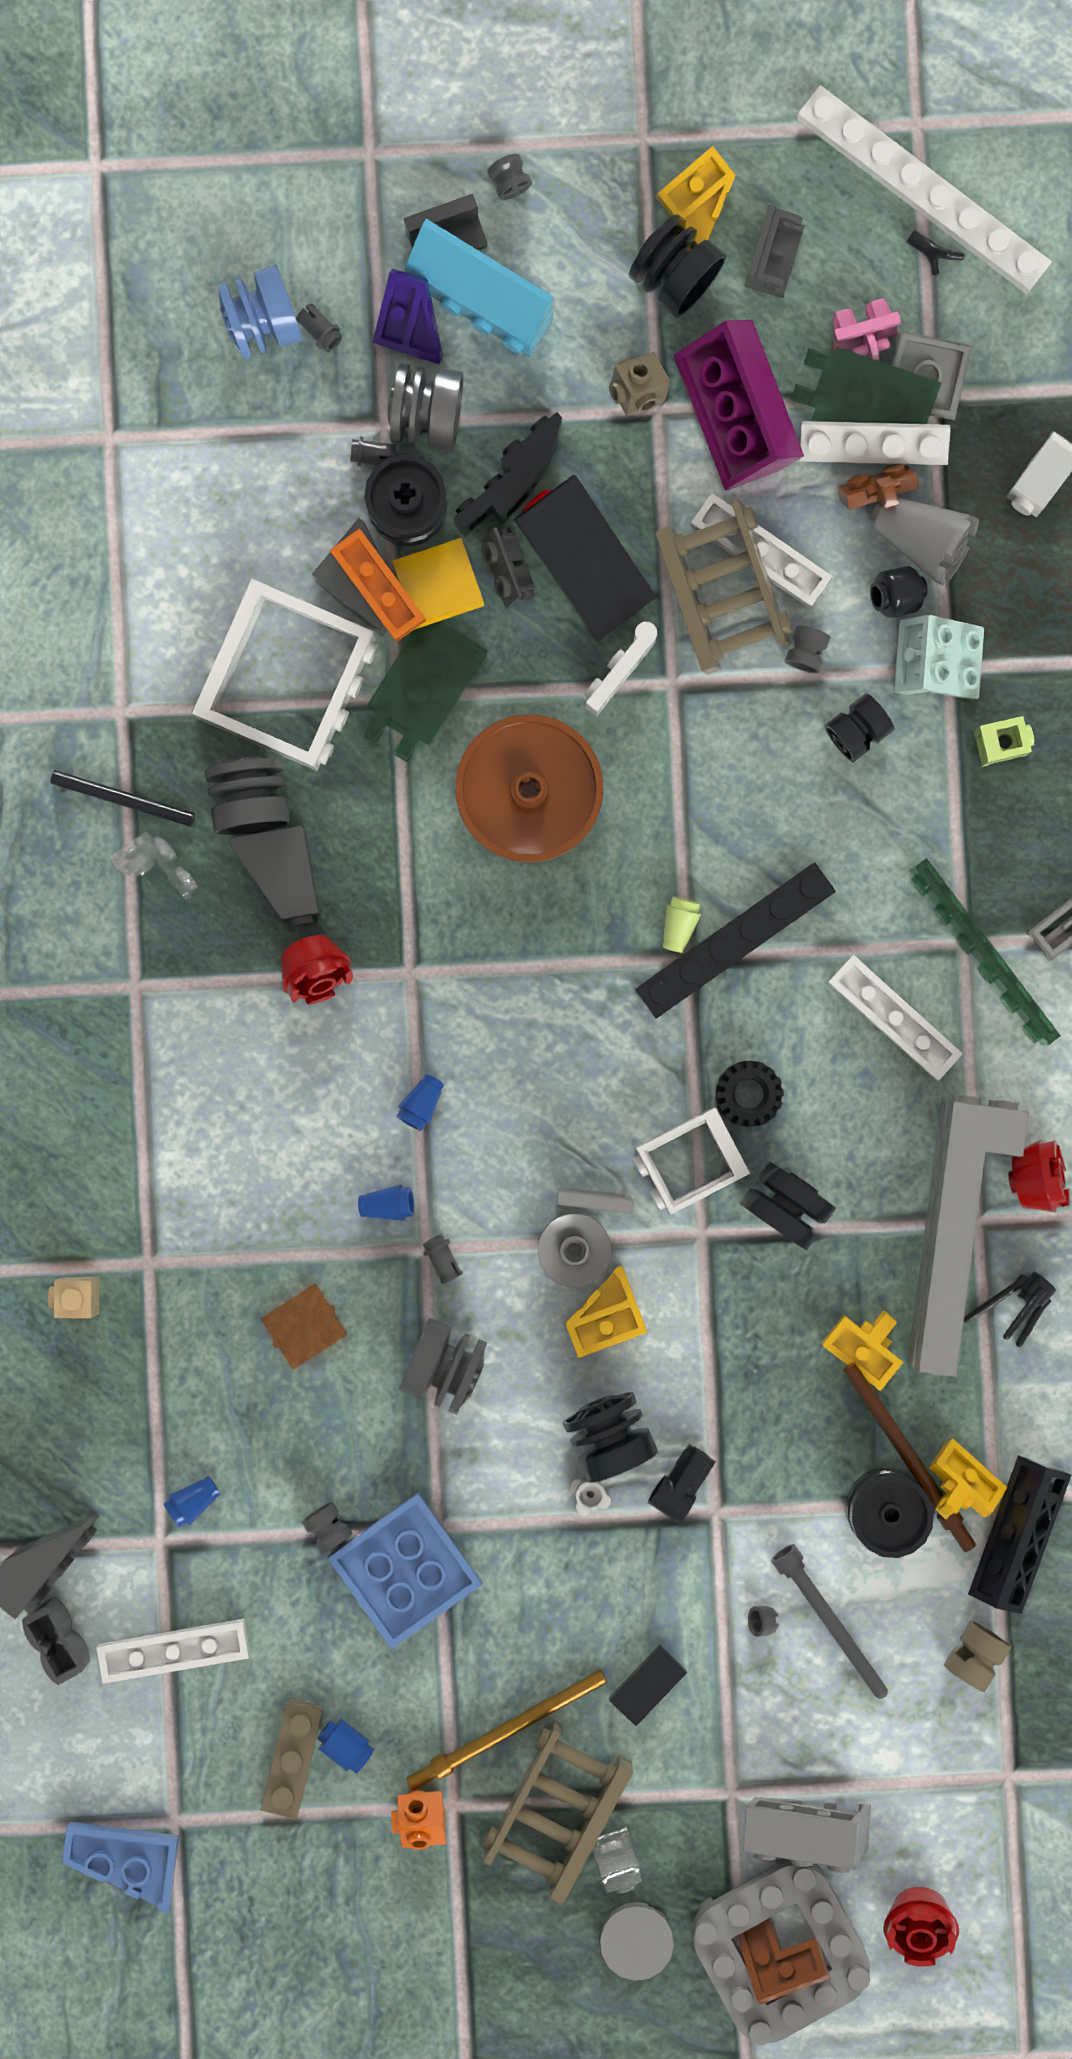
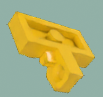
(866, 1347)
(965, 1482)

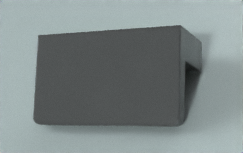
(455, 217)

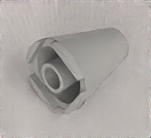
(927, 535)

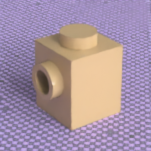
(75, 1297)

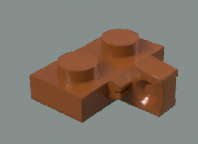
(879, 487)

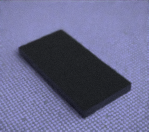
(585, 557)

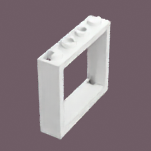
(231, 652)

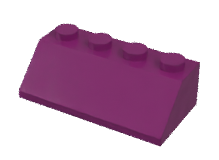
(738, 403)

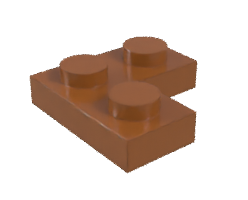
(776, 1970)

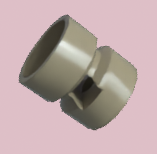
(977, 1656)

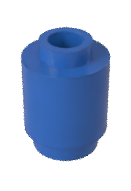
(345, 1745)

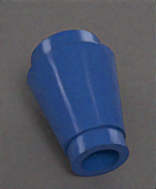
(420, 1103)
(388, 1203)
(191, 1501)

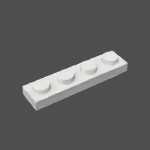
(875, 443)
(783, 564)
(895, 1018)
(173, 1651)

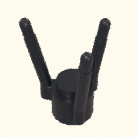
(1034, 1294)

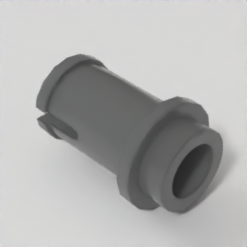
(325, 333)
(371, 452)
(442, 1258)

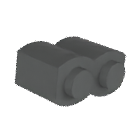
(60, 1648)

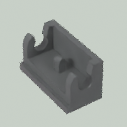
(775, 252)

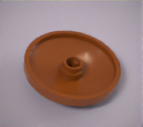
(529, 788)

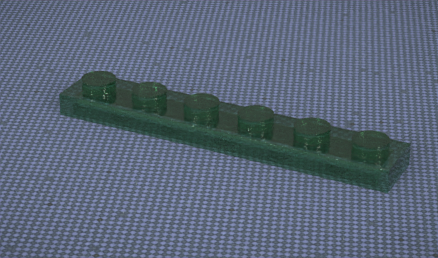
(992, 966)

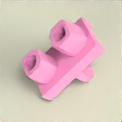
(866, 336)

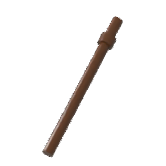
(908, 1455)

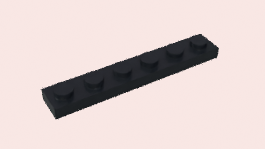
(735, 940)

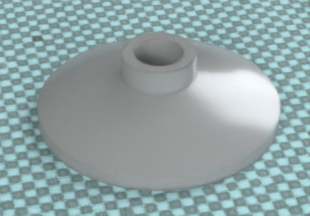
(576, 1270)

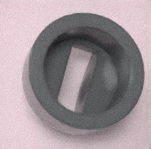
(762, 1620)

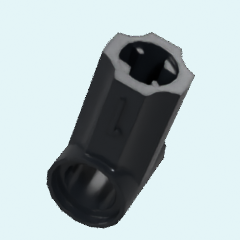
(676, 1492)

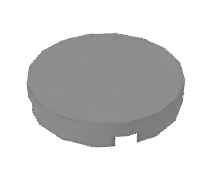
(636, 1941)

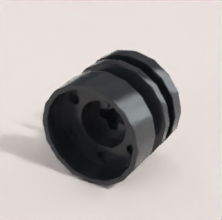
(671, 261)
(611, 1440)

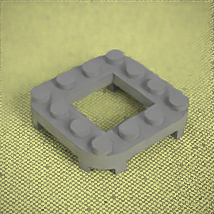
(755, 1902)

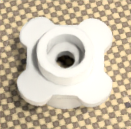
(586, 1504)

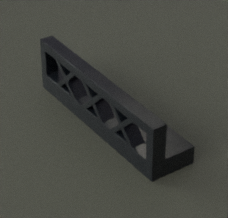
(1015, 1534)

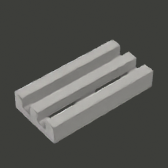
(1043, 943)

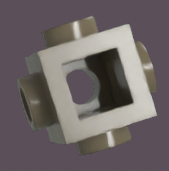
(639, 383)

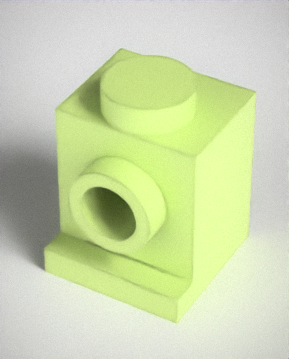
(1019, 736)

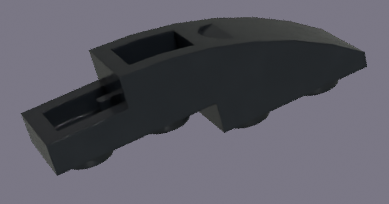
(524, 468)

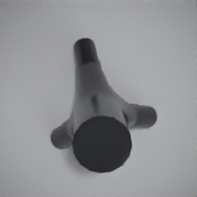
(932, 250)

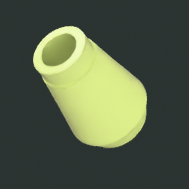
(680, 923)

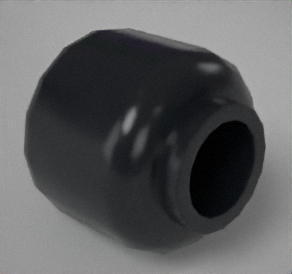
(898, 592)

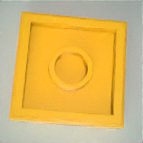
(440, 581)

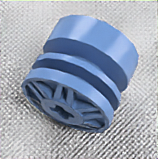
(259, 312)

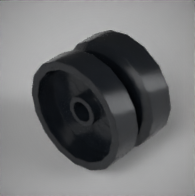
(404, 478)
(789, 1203)
(900, 1532)

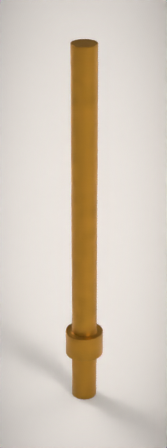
(443, 1764)

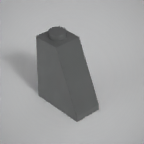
(335, 581)
(283, 871)

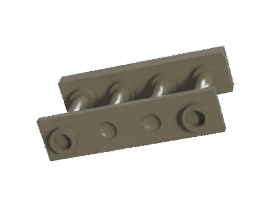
(687, 581)
(594, 1810)

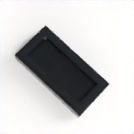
(647, 1685)

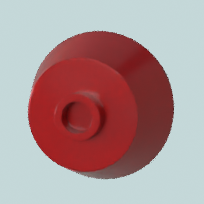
(314, 969)
(1040, 1177)
(921, 1926)

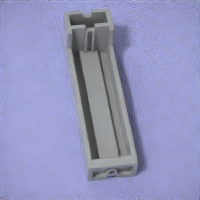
(962, 1139)

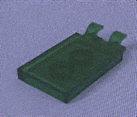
(866, 390)
(423, 686)

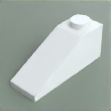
(1042, 476)

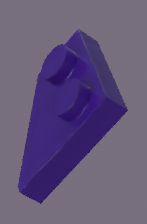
(408, 318)

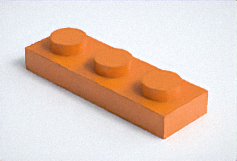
(377, 585)

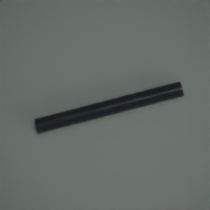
(122, 798)

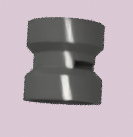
(808, 646)
(327, 1527)

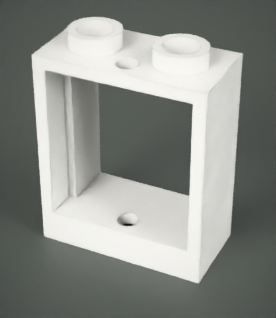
(724, 1143)

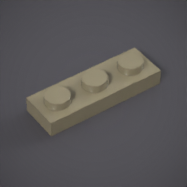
(292, 1758)

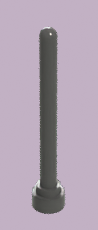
(789, 1562)

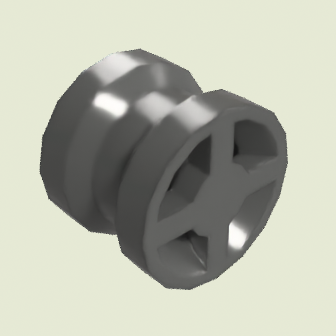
(509, 177)

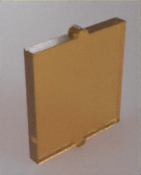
(304, 1326)

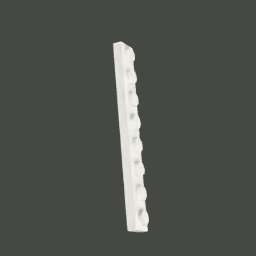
(923, 189)

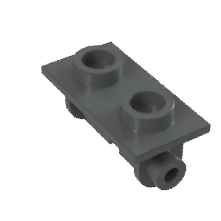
(500, 550)

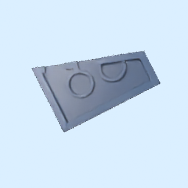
(126, 1858)

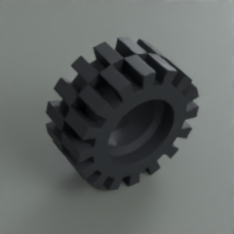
(771, 1088)

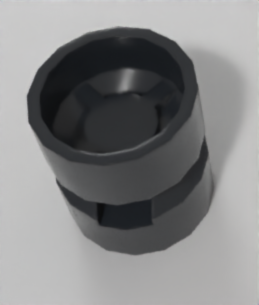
(862, 725)

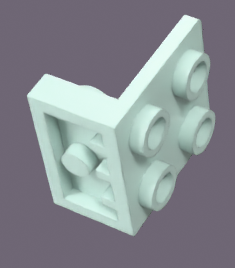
(939, 657)

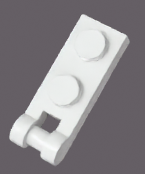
(621, 668)

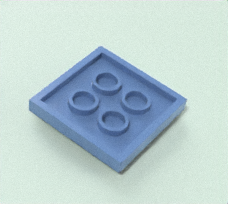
(405, 1570)

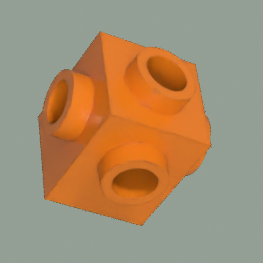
(420, 1819)

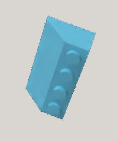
(480, 289)

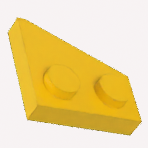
(699, 193)
(606, 1317)

